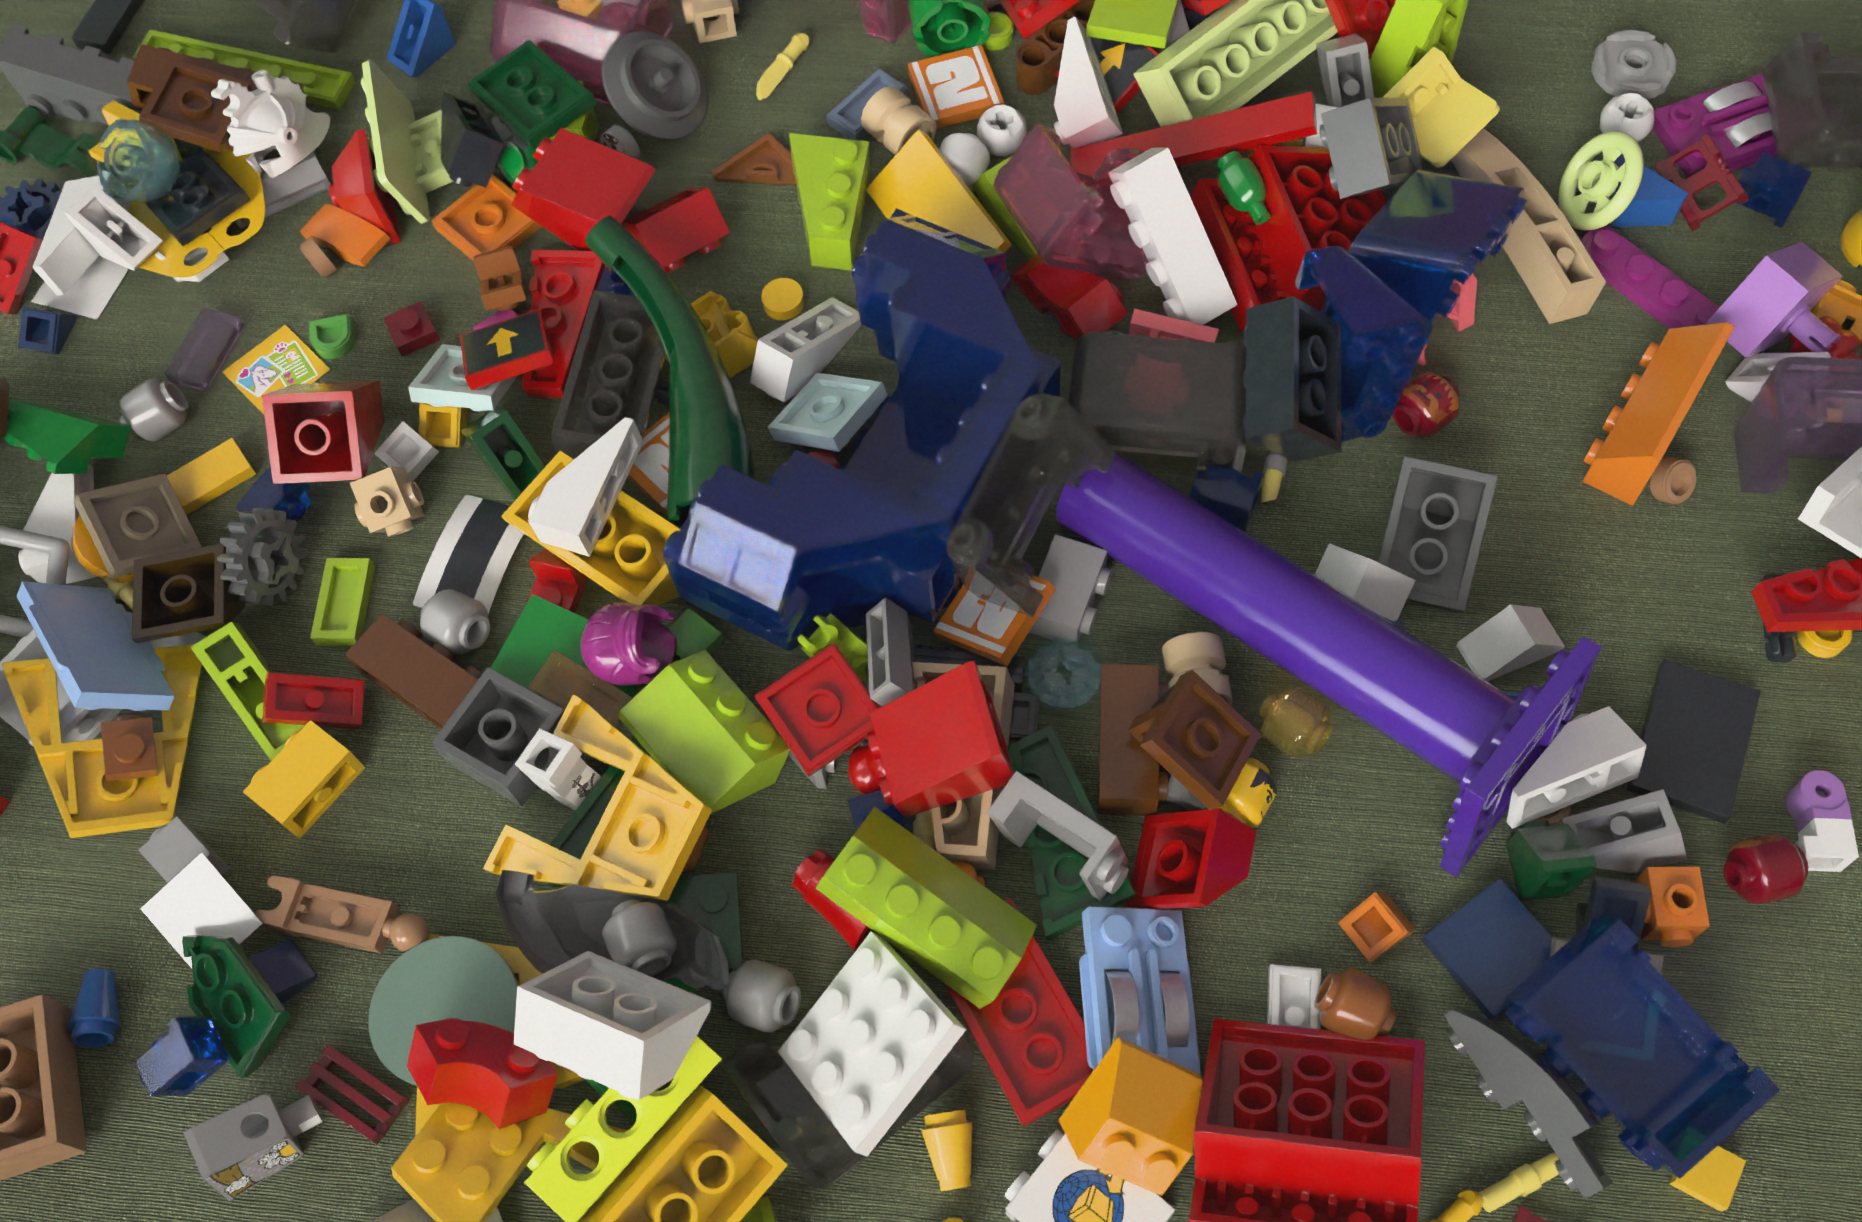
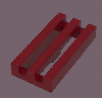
(320, 1072)

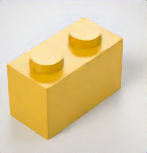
(304, 779)

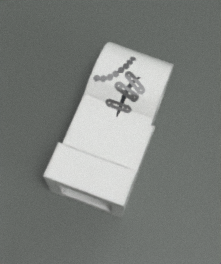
(565, 773)

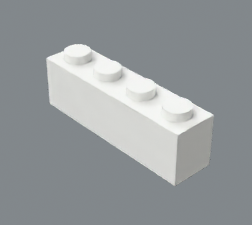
(1171, 237)

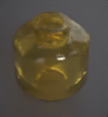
(1296, 722)

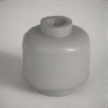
(154, 409)
(454, 621)
(640, 937)
(762, 996)

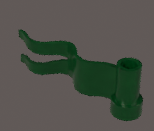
(34, 138)

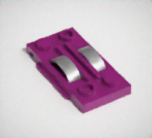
(1731, 115)

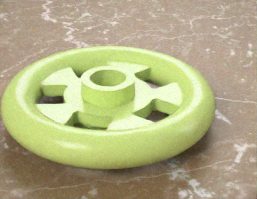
(1600, 180)

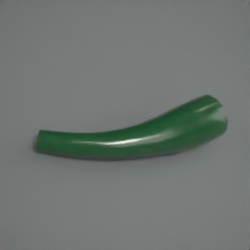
(704, 409)

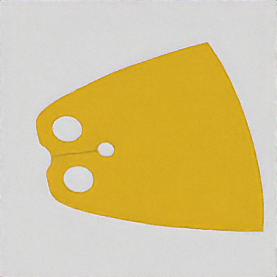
(174, 252)

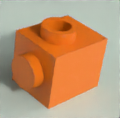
(1676, 905)

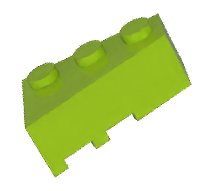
(1410, 34)
(831, 194)

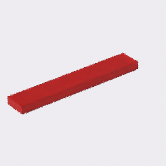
(1214, 134)

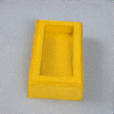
(210, 475)

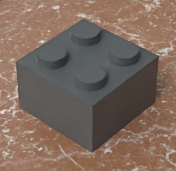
(493, 731)

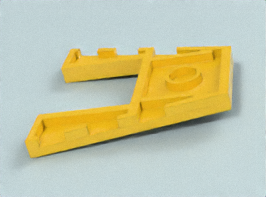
(78, 769)
(641, 835)
(466, 1165)

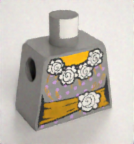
(250, 1142)

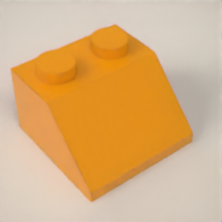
(1135, 1116)

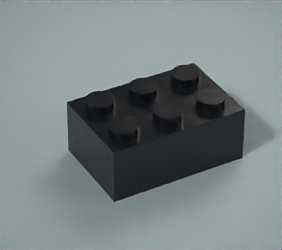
(1293, 379)

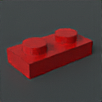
(17, 258)
(313, 698)

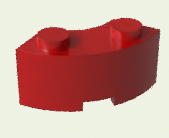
(1074, 297)
(480, 1069)

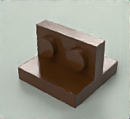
(185, 108)
(1197, 739)

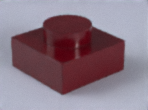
(411, 328)

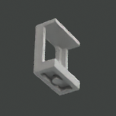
(1026, 804)

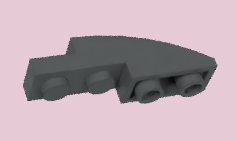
(1517, 1074)

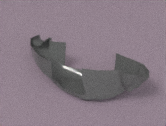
(570, 921)

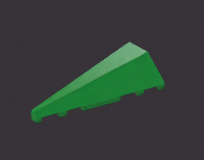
(63, 436)

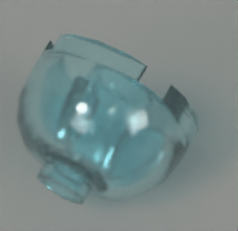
(137, 162)

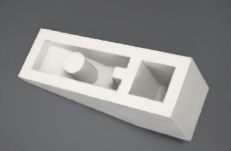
(1082, 94)
(64, 250)
(802, 348)
(584, 492)
(55, 517)
(1581, 761)

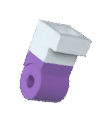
(1823, 821)

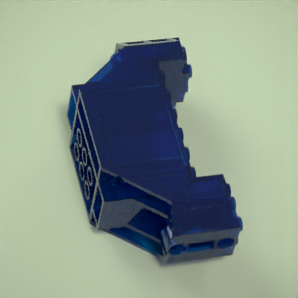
(884, 519)

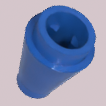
(95, 1011)

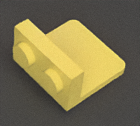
(1443, 107)

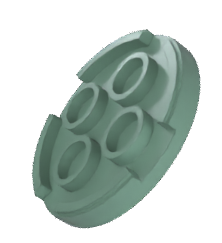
(437, 983)

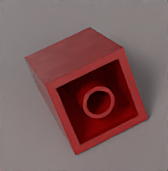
(578, 186)
(322, 430)
(940, 743)

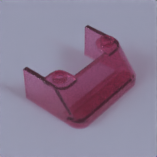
(572, 39)

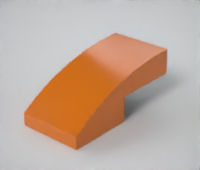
(346, 234)

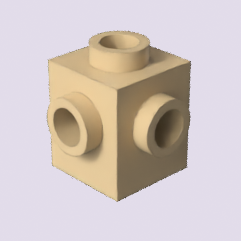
(711, 18)
(388, 501)

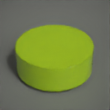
(1001, 32)

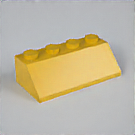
(627, 551)

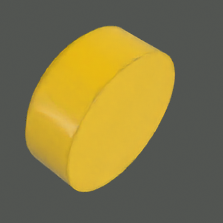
(782, 299)
(1824, 643)

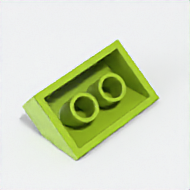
(706, 732)

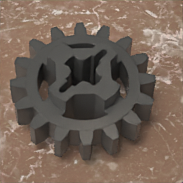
(262, 556)

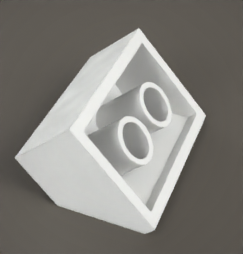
(608, 1023)

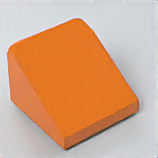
(1376, 925)

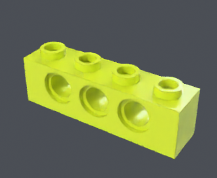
(574, 1192)

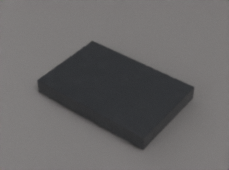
(198, 197)
(1696, 740)

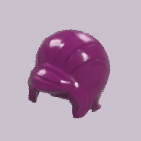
(628, 643)

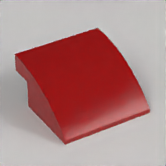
(1304, 217)
(1308, 1126)

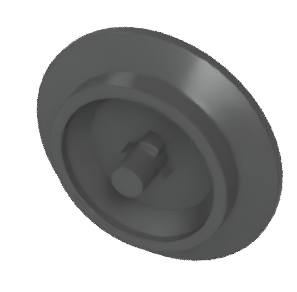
(654, 86)

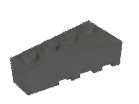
(62, 78)

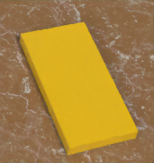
(928, 187)

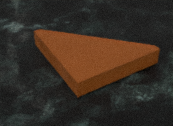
(760, 162)

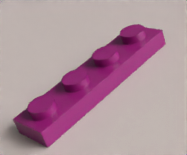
(1646, 280)

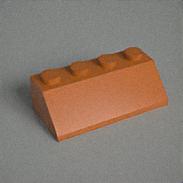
(1653, 409)

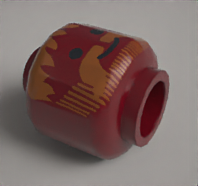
(1427, 405)
(1765, 869)

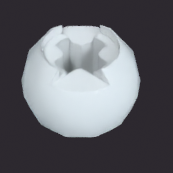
(1629, 115)
(1002, 130)

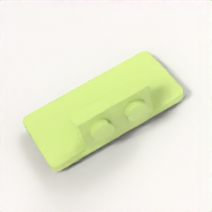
(403, 148)

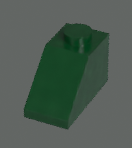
(504, 450)
(1548, 860)

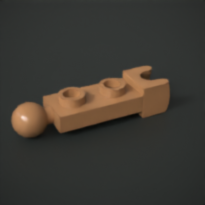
(341, 917)

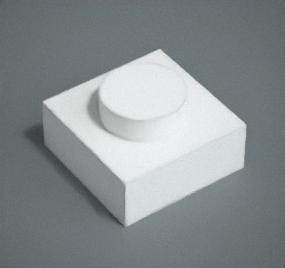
(406, 450)

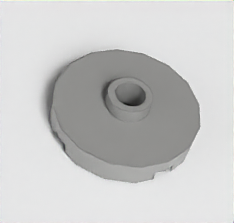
(1633, 64)

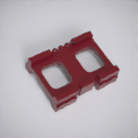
(1714, 173)

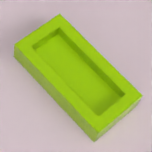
(342, 601)

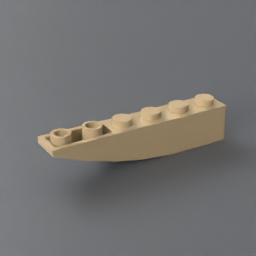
(1541, 239)

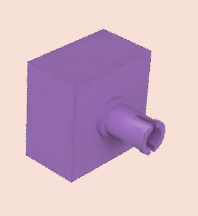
(1779, 302)

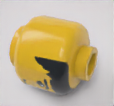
(1251, 794)

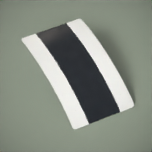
(471, 552)

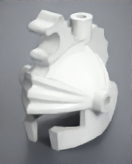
(270, 120)

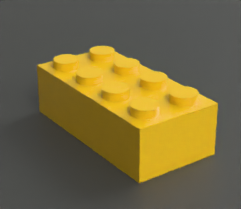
(692, 1170)

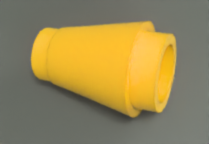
(950, 1148)

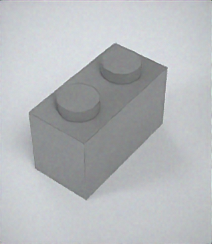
(1078, 576)

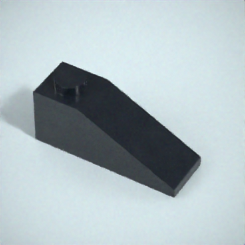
(468, 142)

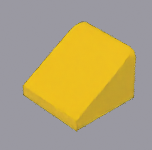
(443, 424)

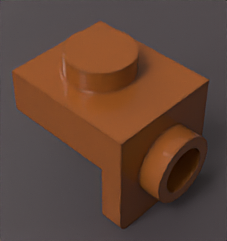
(500, 279)
(128, 748)

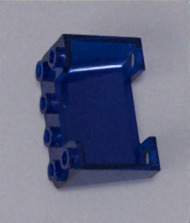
(1436, 236)
(1378, 337)

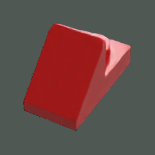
(557, 580)

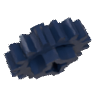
(30, 206)

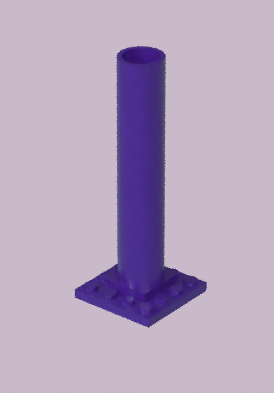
(1334, 643)

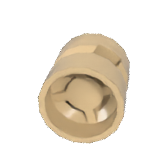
(894, 120)
(1203, 655)

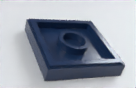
(1490, 946)

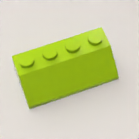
(928, 908)

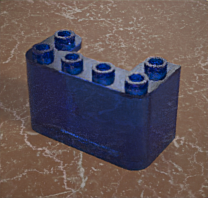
(1637, 1048)

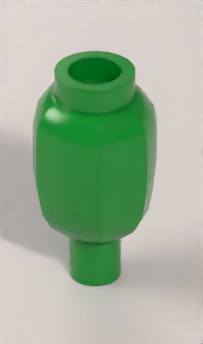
(1243, 186)

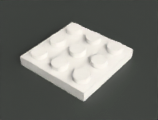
(870, 1043)

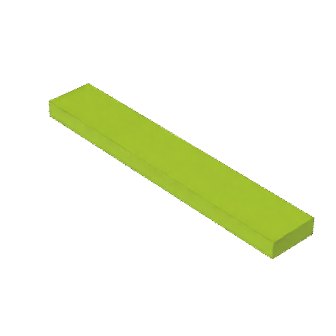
(321, 84)

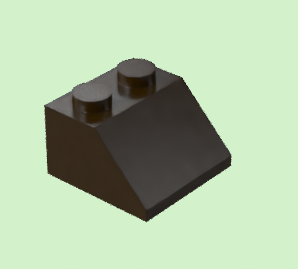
(181, 594)

